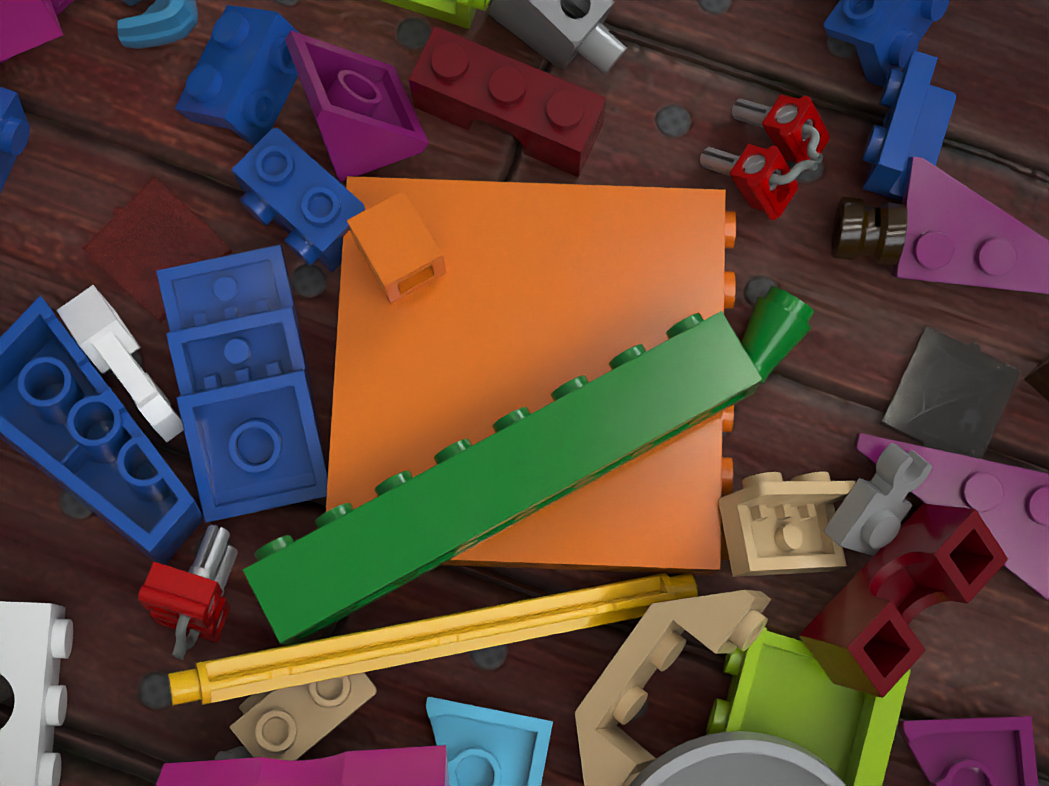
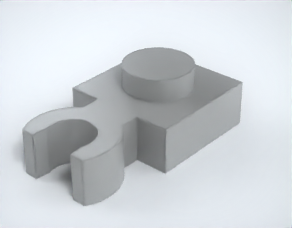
(875, 508)

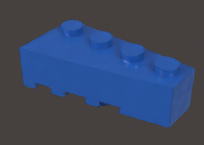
(84, 438)

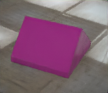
(356, 106)

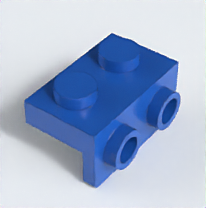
(883, 31)
(241, 74)
(911, 127)
(299, 195)

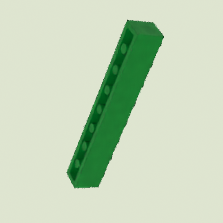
(500, 479)

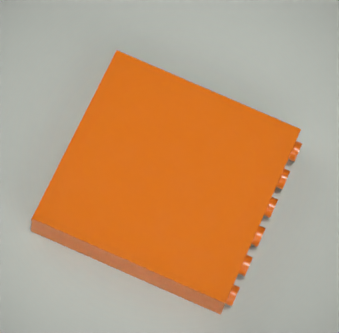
(531, 297)

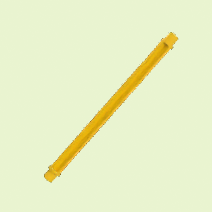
(424, 639)

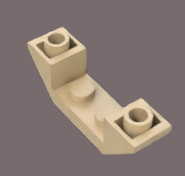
(715, 620)

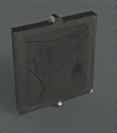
(950, 395)

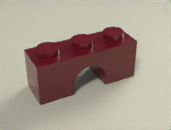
(471, 83)
(865, 628)

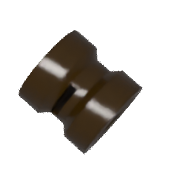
(869, 231)

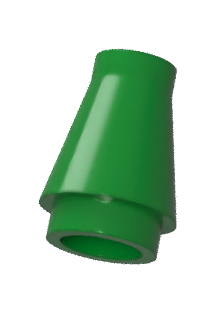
(775, 329)

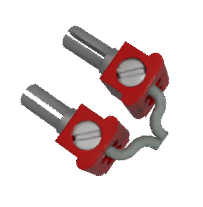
(762, 172)
(192, 599)

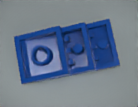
(243, 383)

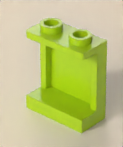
(788, 695)

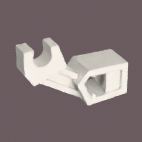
(110, 347)

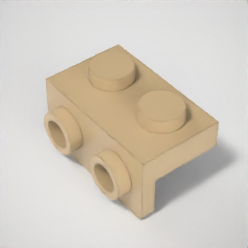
(781, 523)
(296, 718)

